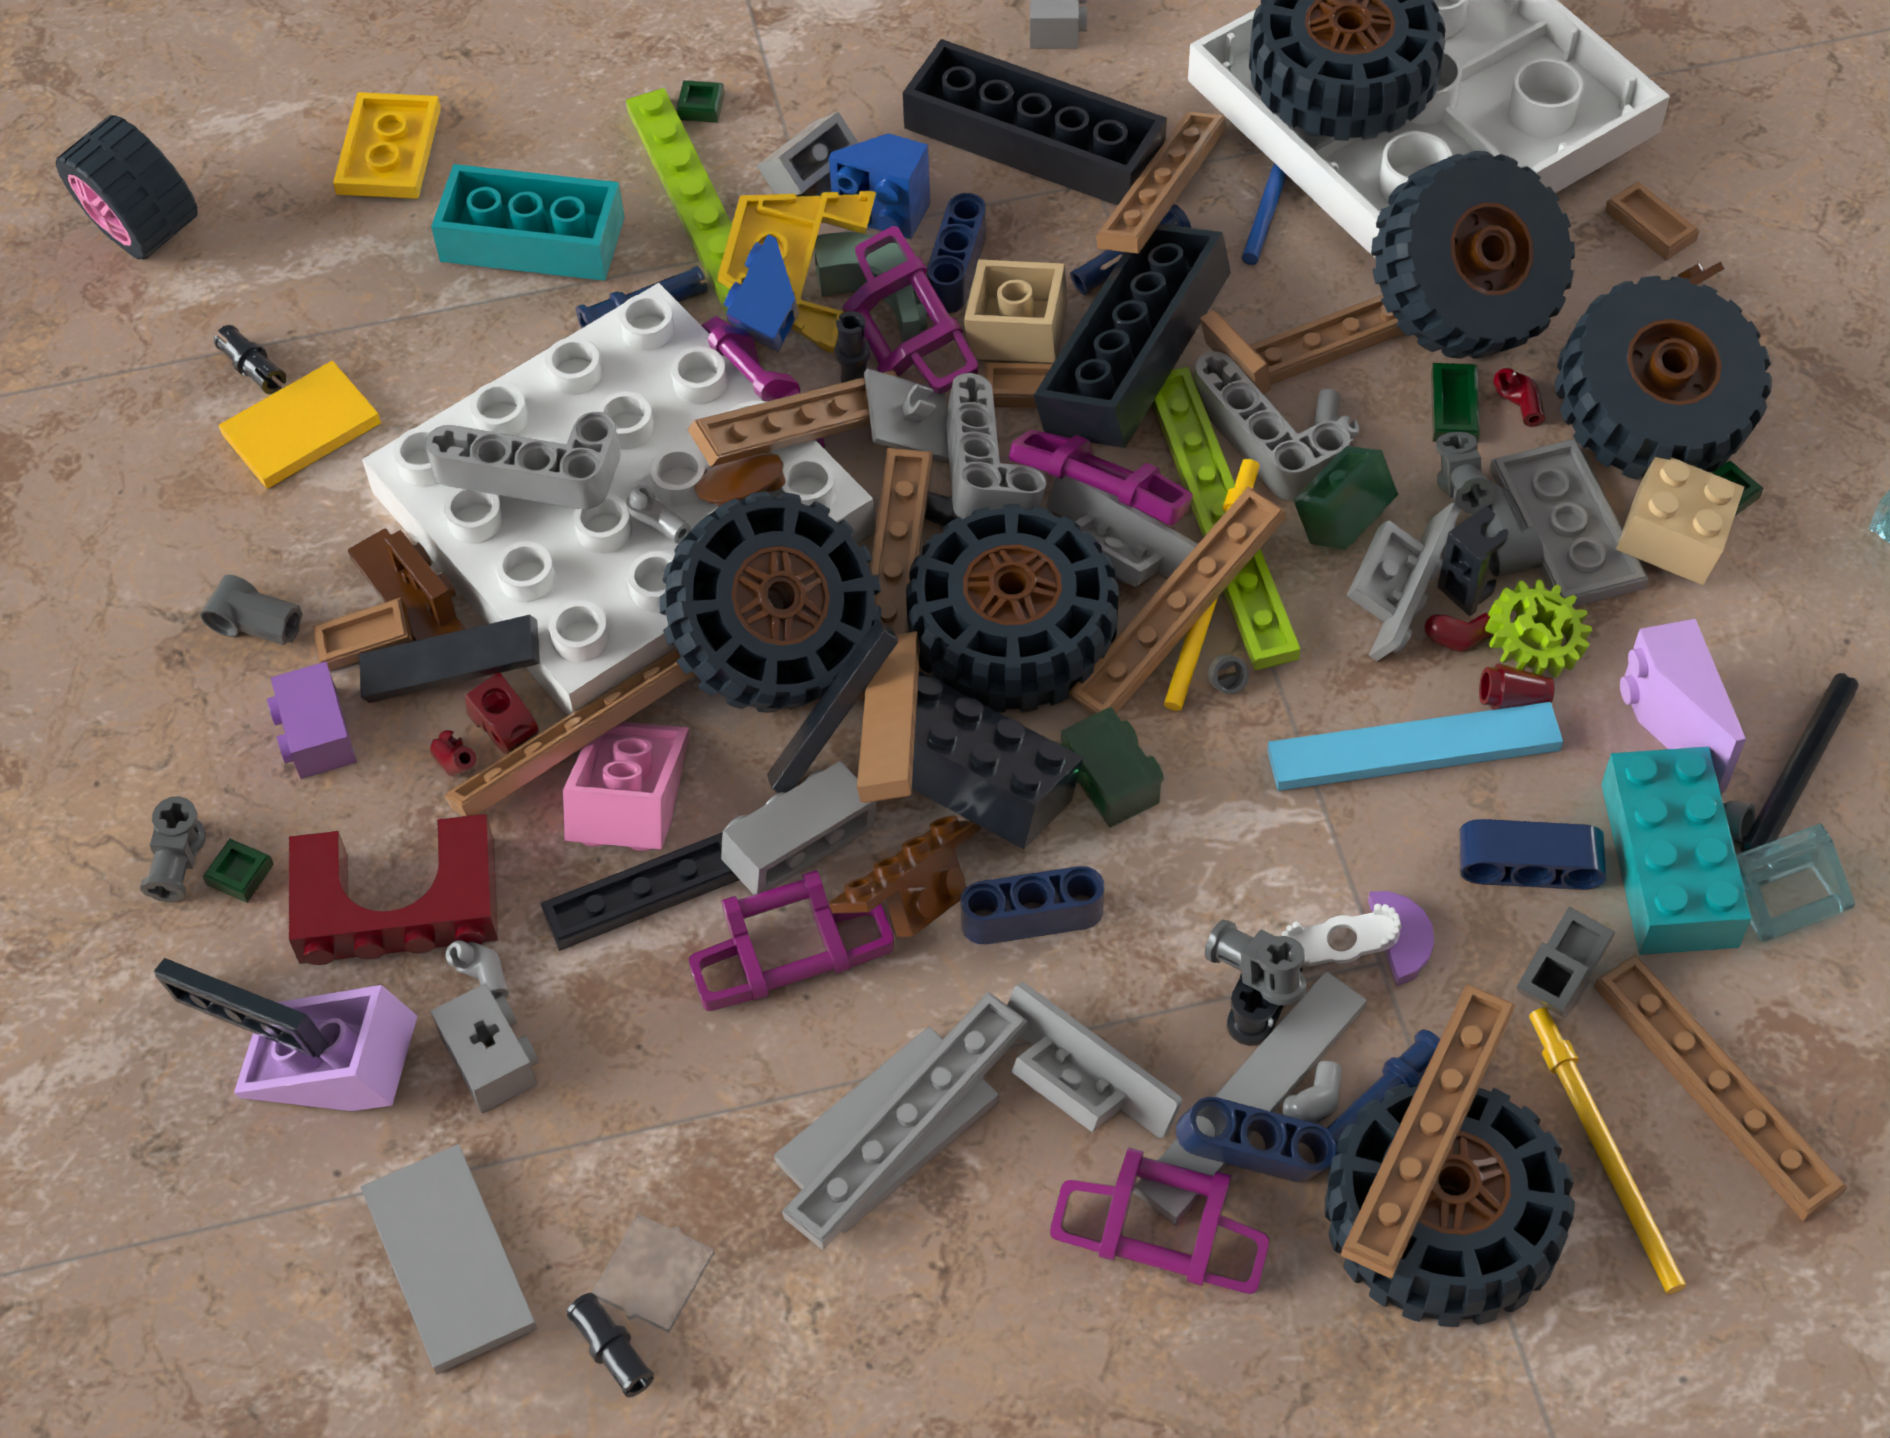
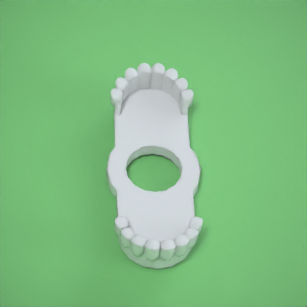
(1374, 934)

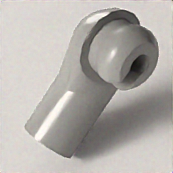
(1328, 408)
(644, 507)
(478, 963)
(1318, 1100)

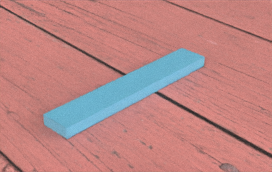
(1414, 746)

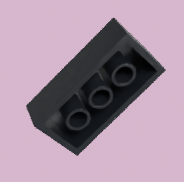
(988, 764)

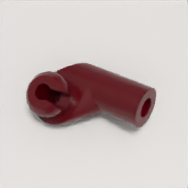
(1522, 392)
(1456, 633)
(451, 754)

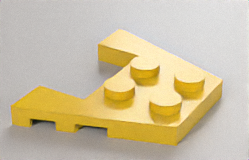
(796, 227)

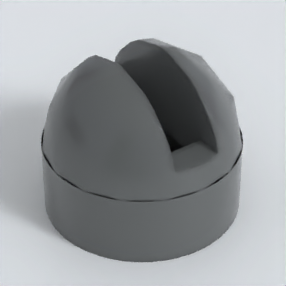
(1230, 682)
(1740, 819)

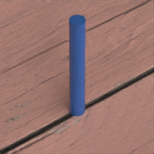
(1264, 216)

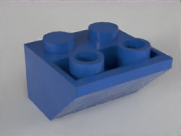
(895, 171)
(765, 299)

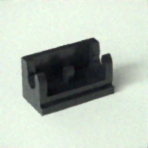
(1467, 561)

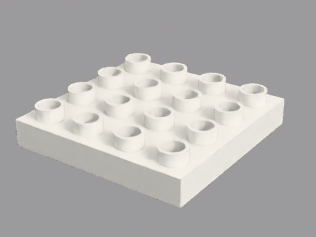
(1510, 83)
(598, 569)

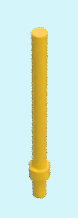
(1195, 636)
(1562, 1061)

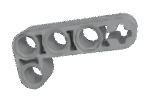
(1260, 432)
(973, 453)
(530, 468)

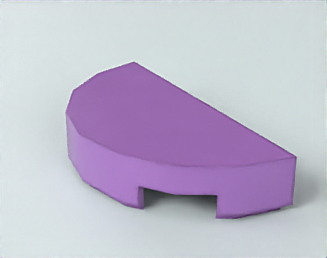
(1415, 938)

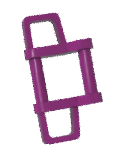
(912, 350)
(741, 352)
(1075, 459)
(760, 982)
(1115, 1244)

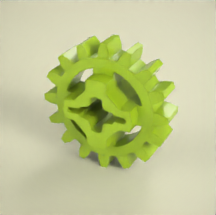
(1538, 628)

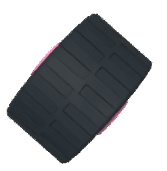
(127, 186)

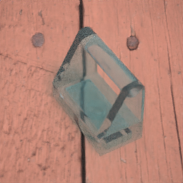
(1784, 858)

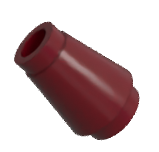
(1513, 687)

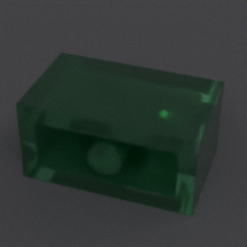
(1345, 497)
(1113, 767)

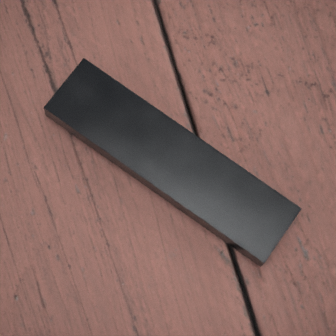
(449, 658)
(832, 707)
(637, 892)
(241, 1008)

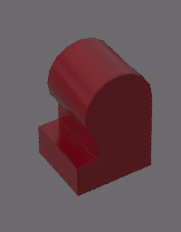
(501, 713)

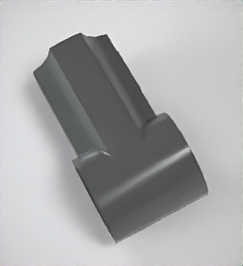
(1523, 545)
(240, 607)

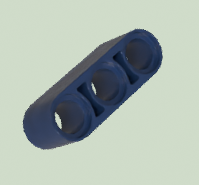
(957, 250)
(1532, 854)
(1049, 888)
(1278, 1132)

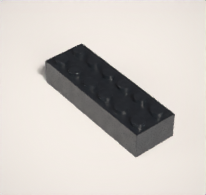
(1031, 121)
(1133, 336)

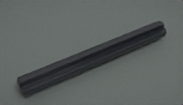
(1802, 762)

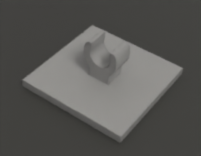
(906, 414)

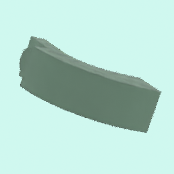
(841, 273)

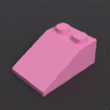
(625, 787)

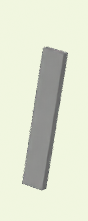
(1266, 1079)
(904, 1120)

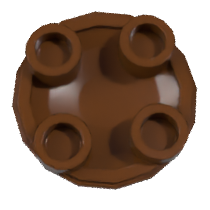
(741, 478)

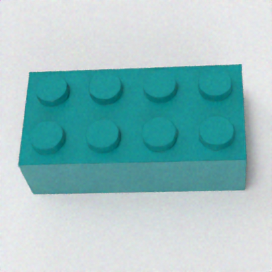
(528, 222)
(1675, 851)

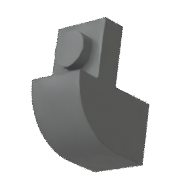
(1565, 963)

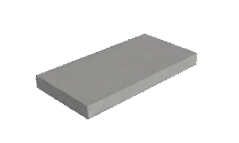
(1574, 520)
(828, 1134)
(448, 1259)

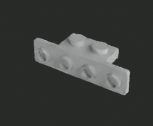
(1130, 538)
(1396, 576)
(1084, 1071)

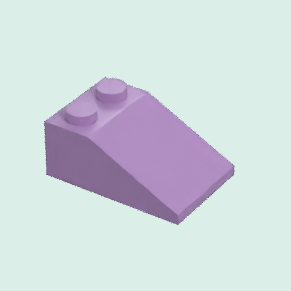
(1682, 695)
(358, 1068)

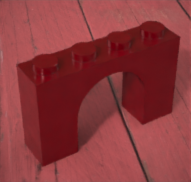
(456, 907)

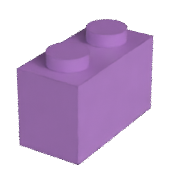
(311, 720)

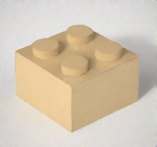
(1016, 311)
(1680, 519)

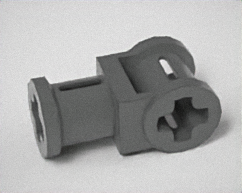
(1462, 472)
(175, 846)
(1261, 961)

